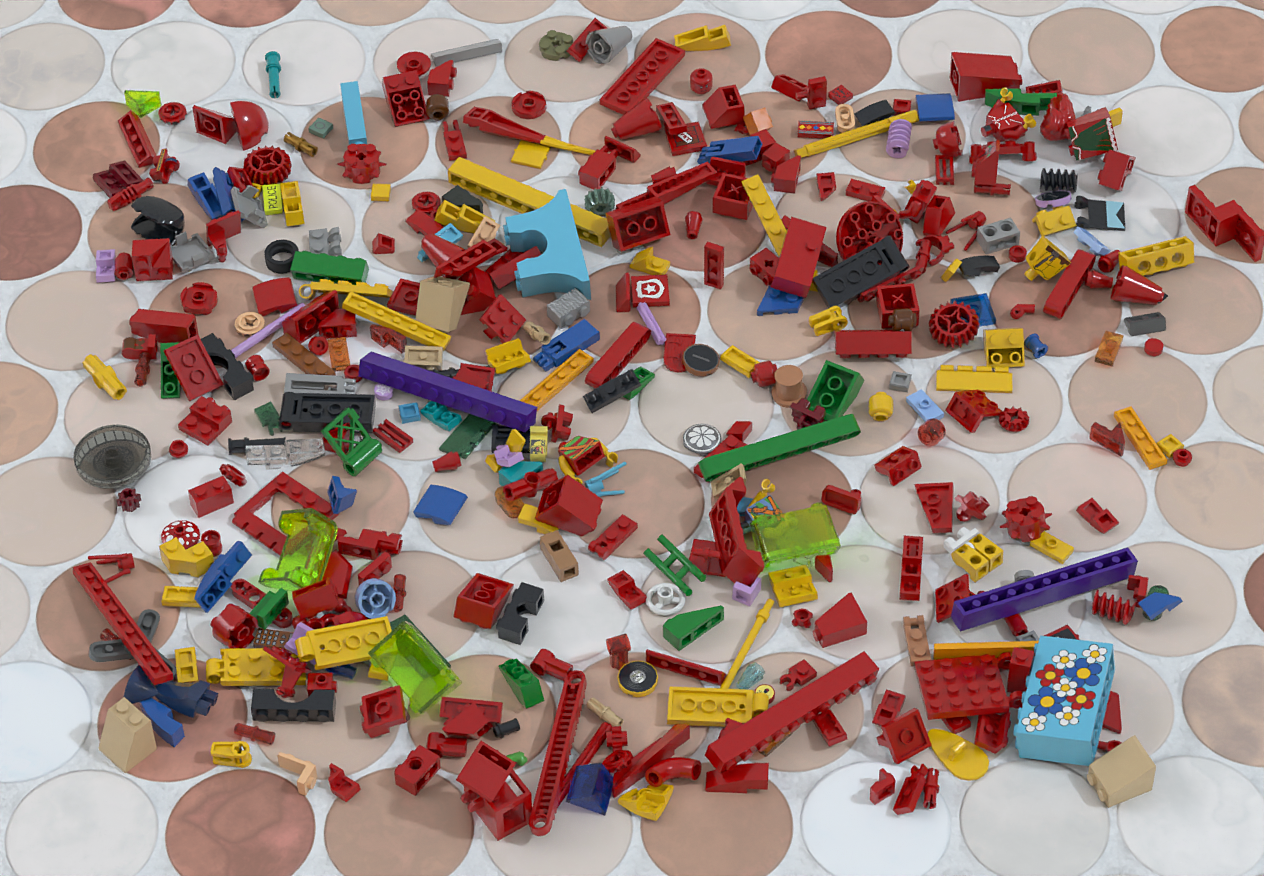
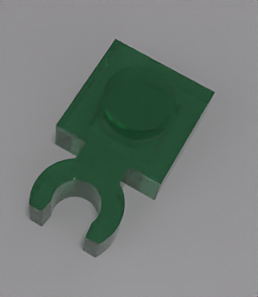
(268, 416)

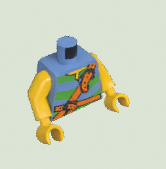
(761, 505)

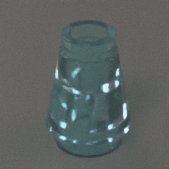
(751, 676)

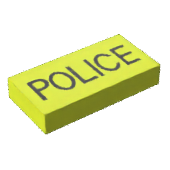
(272, 199)

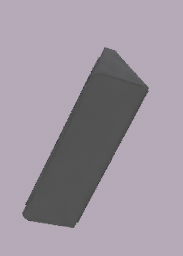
(1145, 324)

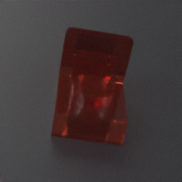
(1109, 439)

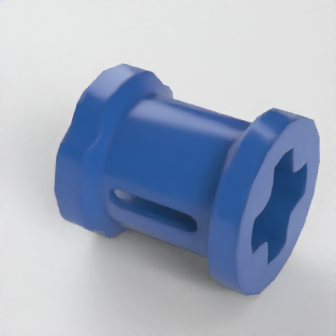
(1036, 346)

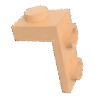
(305, 768)

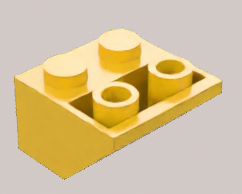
(1004, 347)

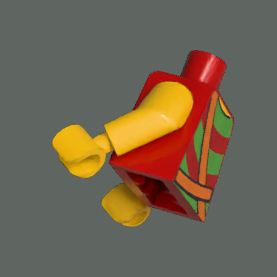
(581, 454)

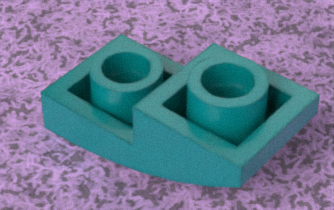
(440, 415)

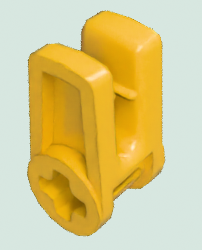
(828, 321)
(230, 753)

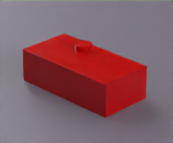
(798, 257)

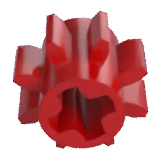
(616, 738)

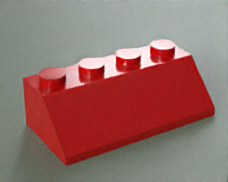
(872, 342)

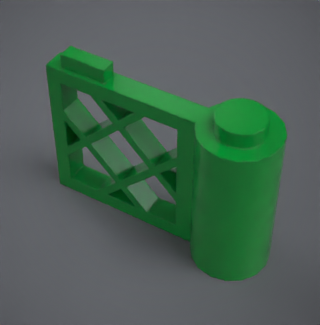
(359, 455)

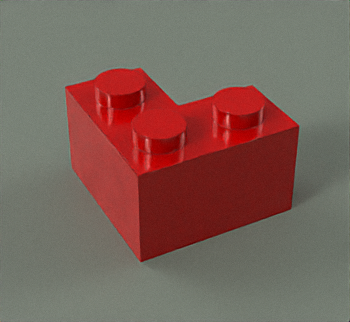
(1115, 169)

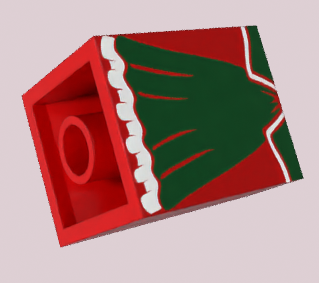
(1091, 135)

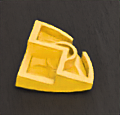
(647, 801)

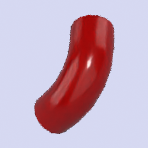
(673, 768)

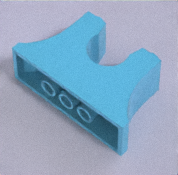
(555, 234)

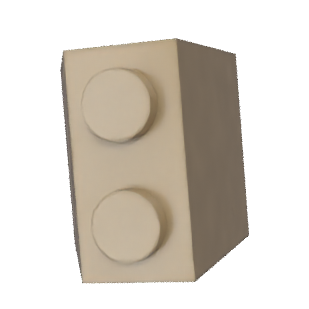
(441, 302)
(126, 736)
(1122, 773)

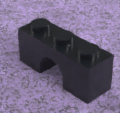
(524, 600)

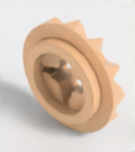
(251, 318)

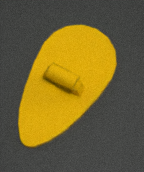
(959, 755)

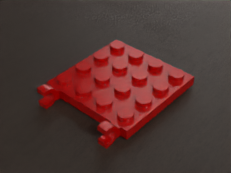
(965, 686)

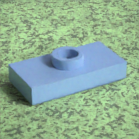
(924, 406)

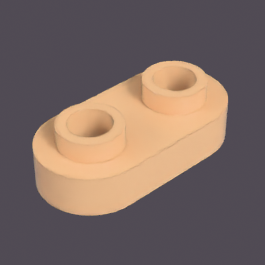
(844, 118)

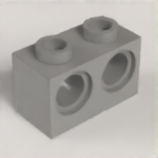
(998, 236)

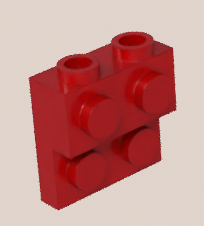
(206, 420)
(382, 711)

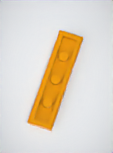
(1140, 438)

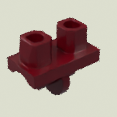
(806, 417)

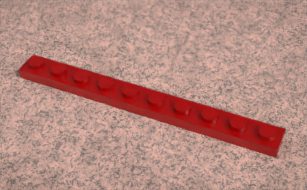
(123, 624)

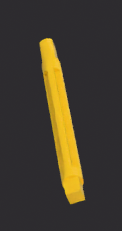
(853, 135)

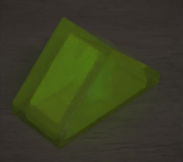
(142, 101)

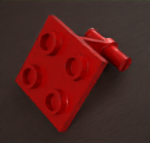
(221, 229)
(706, 557)
(949, 593)
(292, 671)

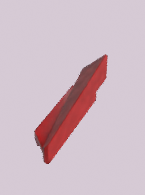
(470, 258)
(657, 751)

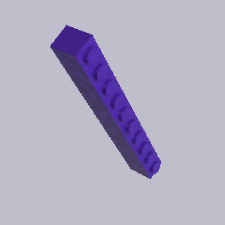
(447, 391)
(1043, 589)

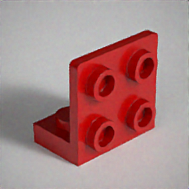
(971, 408)

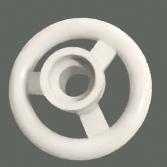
(665, 596)

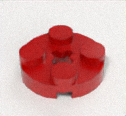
(202, 306)

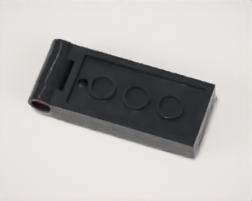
(860, 273)
(316, 410)

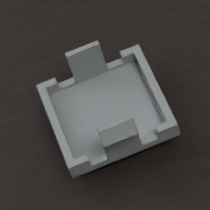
(250, 208)
(190, 252)

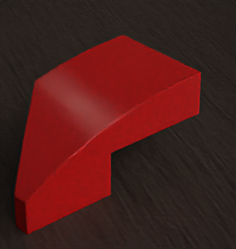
(826, 184)
(342, 785)

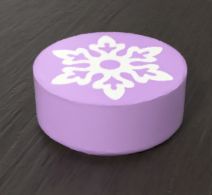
(383, 392)

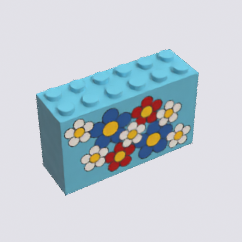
(1065, 700)

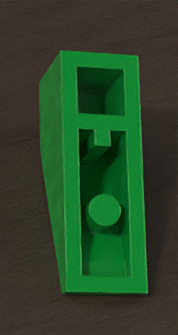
(691, 625)

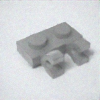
(319, 241)

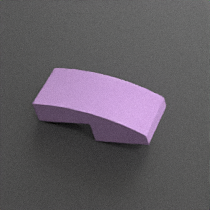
(105, 265)

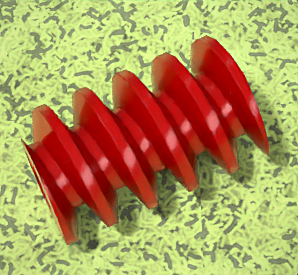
(1113, 608)

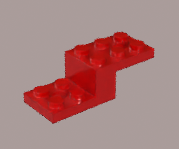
(1225, 223)

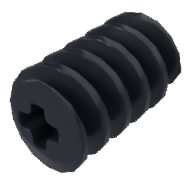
(1058, 179)

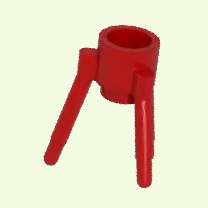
(974, 221)
(124, 562)

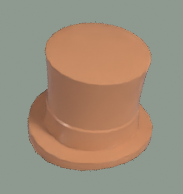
(788, 386)

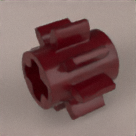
(129, 500)

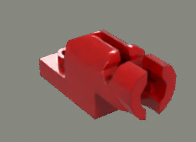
(370, 544)

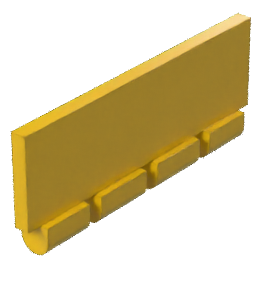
(966, 379)

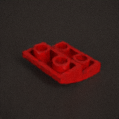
(274, 295)

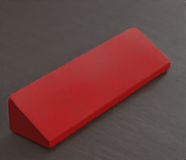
(137, 139)
(685, 668)

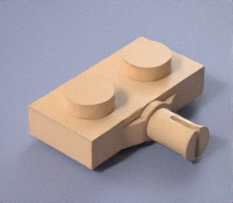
(485, 231)

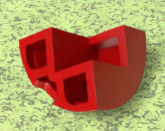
(250, 123)

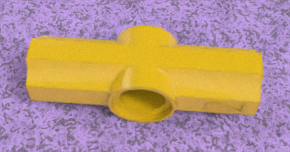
(104, 377)

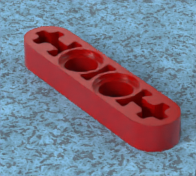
(250, 591)

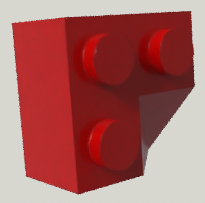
(152, 259)

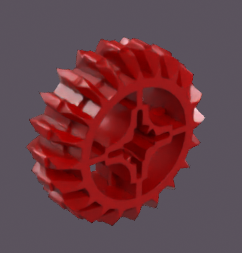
(267, 165)
(947, 317)

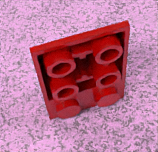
(405, 98)

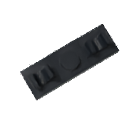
(611, 391)

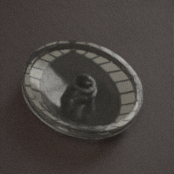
(112, 456)

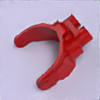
(942, 243)

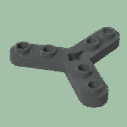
(116, 650)

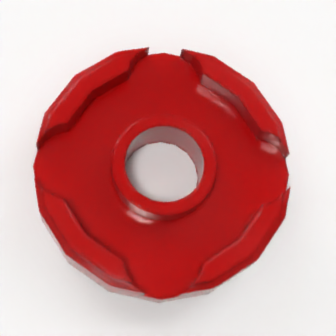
(529, 112)

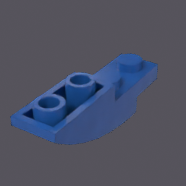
(218, 576)

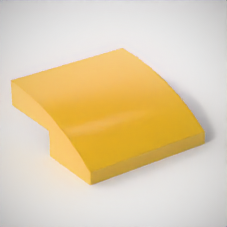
(792, 585)

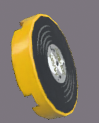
(637, 678)

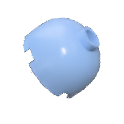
(375, 598)

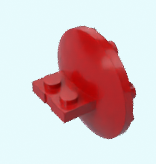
(866, 225)

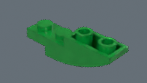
(1022, 102)

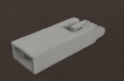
(315, 384)

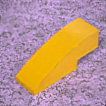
(703, 39)
(292, 203)
(461, 218)

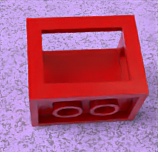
(506, 811)

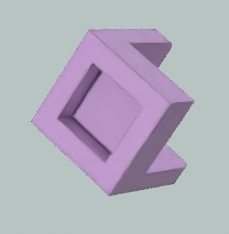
(746, 594)

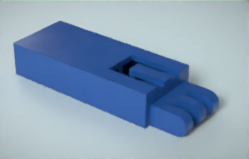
(732, 149)
(223, 187)
(575, 338)

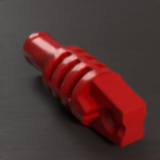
(129, 194)

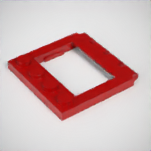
(263, 531)

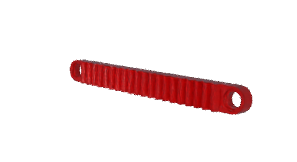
(558, 753)

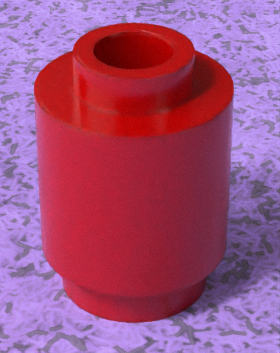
(123, 266)

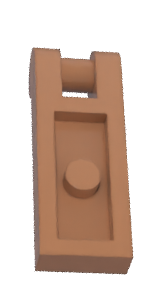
(916, 639)

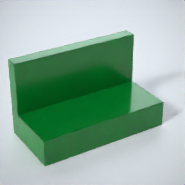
(270, 607)

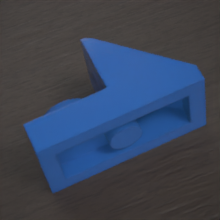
(340, 497)

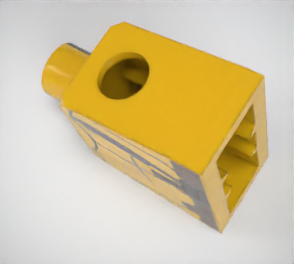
(1045, 260)

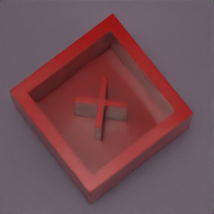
(731, 198)
(896, 297)

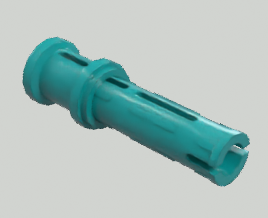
(273, 69)

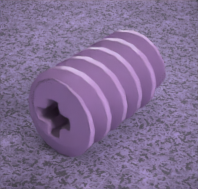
(898, 138)

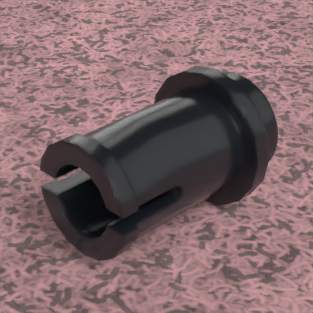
(506, 728)

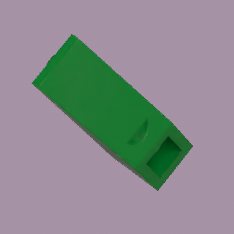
(169, 383)
(522, 682)

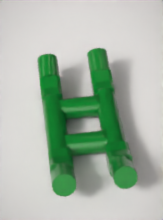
(675, 555)

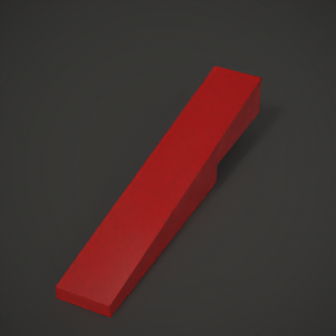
(675, 185)

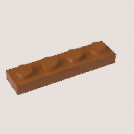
(301, 356)

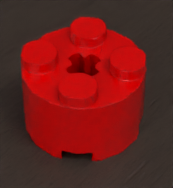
(234, 627)

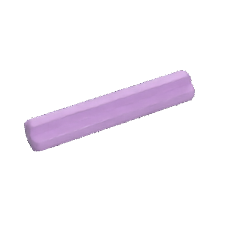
(651, 323)

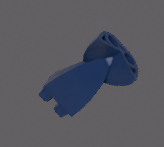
(181, 697)

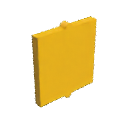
(530, 154)

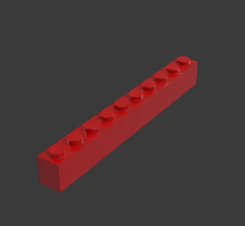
(792, 712)

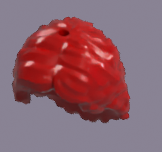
(1058, 114)

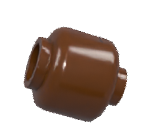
(437, 107)
(902, 320)

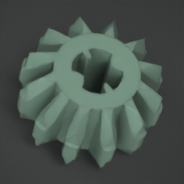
(599, 201)

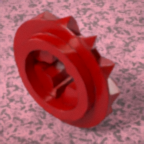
(168, 108)
(421, 198)
(1018, 423)
(233, 474)
(617, 760)

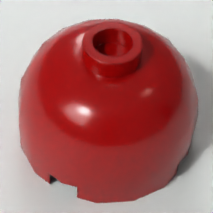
(948, 140)

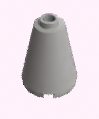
(607, 43)

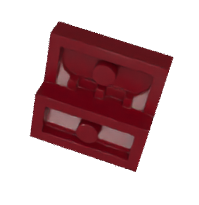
(116, 178)

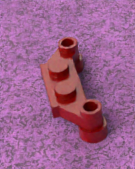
(1010, 147)

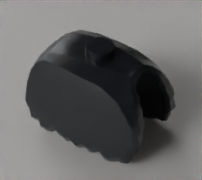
(157, 219)

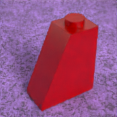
(840, 623)
(1019, 668)

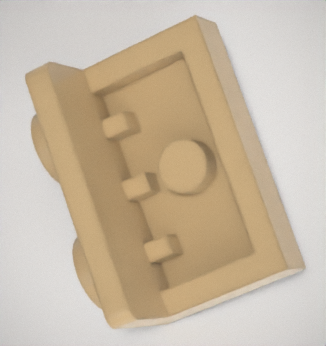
(424, 357)

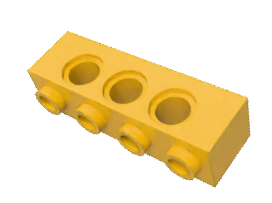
(1169, 255)

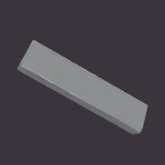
(467, 52)

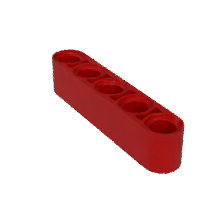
(1069, 284)
(618, 355)

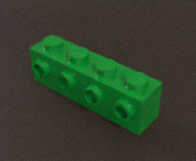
(314, 267)

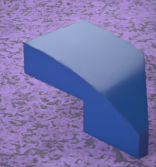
(1157, 603)

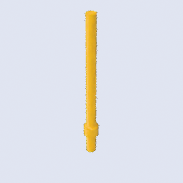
(761, 617)

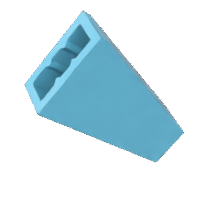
(353, 113)

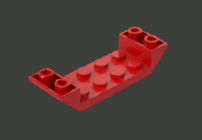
(736, 560)

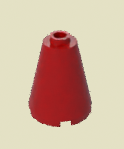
(637, 122)
(440, 250)
(1135, 288)

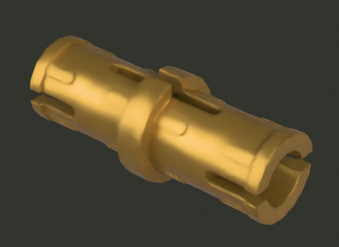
(300, 144)

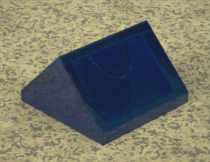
(591, 788)

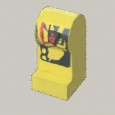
(538, 443)

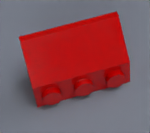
(305, 321)

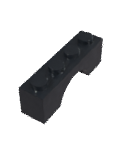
(236, 380)
(317, 707)

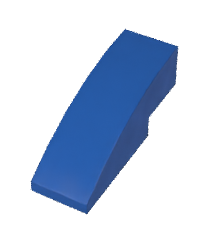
(205, 195)
(162, 721)

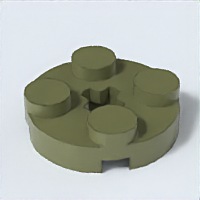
(555, 38)

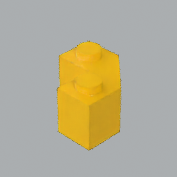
(193, 560)

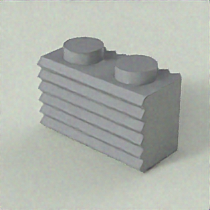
(568, 308)

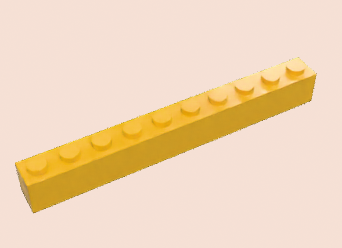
(522, 197)

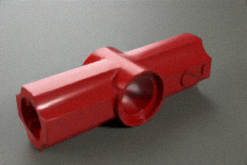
(530, 484)

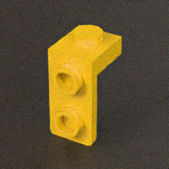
(515, 443)

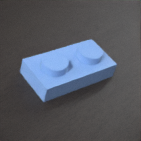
(1088, 239)

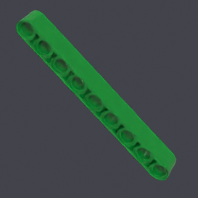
(781, 446)

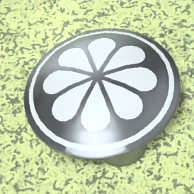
(701, 439)

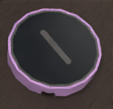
(1053, 198)

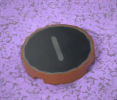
(700, 359)

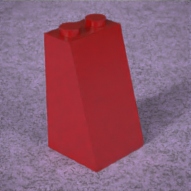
(977, 72)

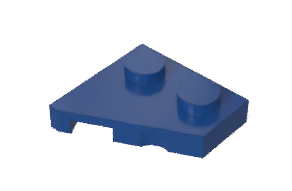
(779, 302)

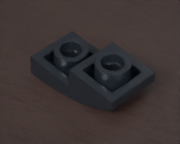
(874, 112)
(974, 265)

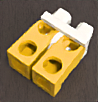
(974, 553)

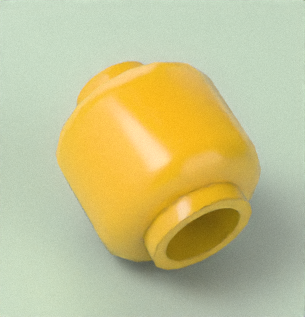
(880, 406)

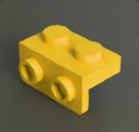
(1054, 221)
(507, 356)

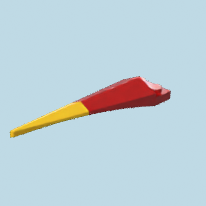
(496, 124)

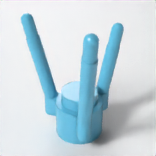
(595, 484)

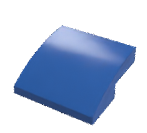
(935, 107)
(440, 504)

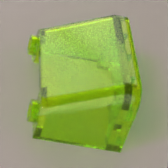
(795, 534)
(304, 552)
(414, 667)

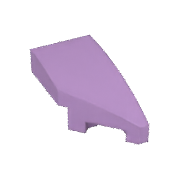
(505, 457)

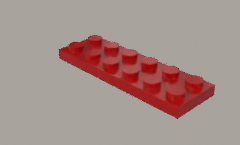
(642, 76)

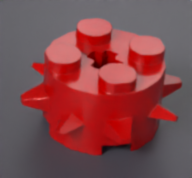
(361, 163)
(1025, 519)

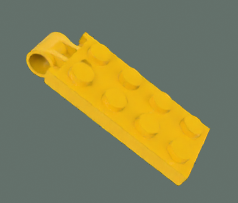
(345, 287)
(342, 643)
(247, 668)
(713, 705)

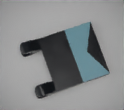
(1101, 214)

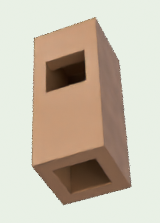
(559, 556)

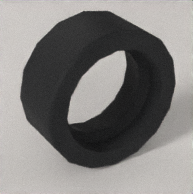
(276, 247)

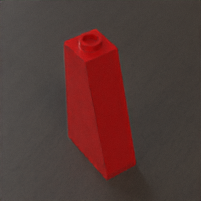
(168, 326)

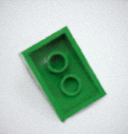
(835, 389)

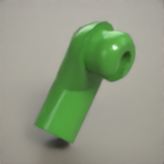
(518, 757)

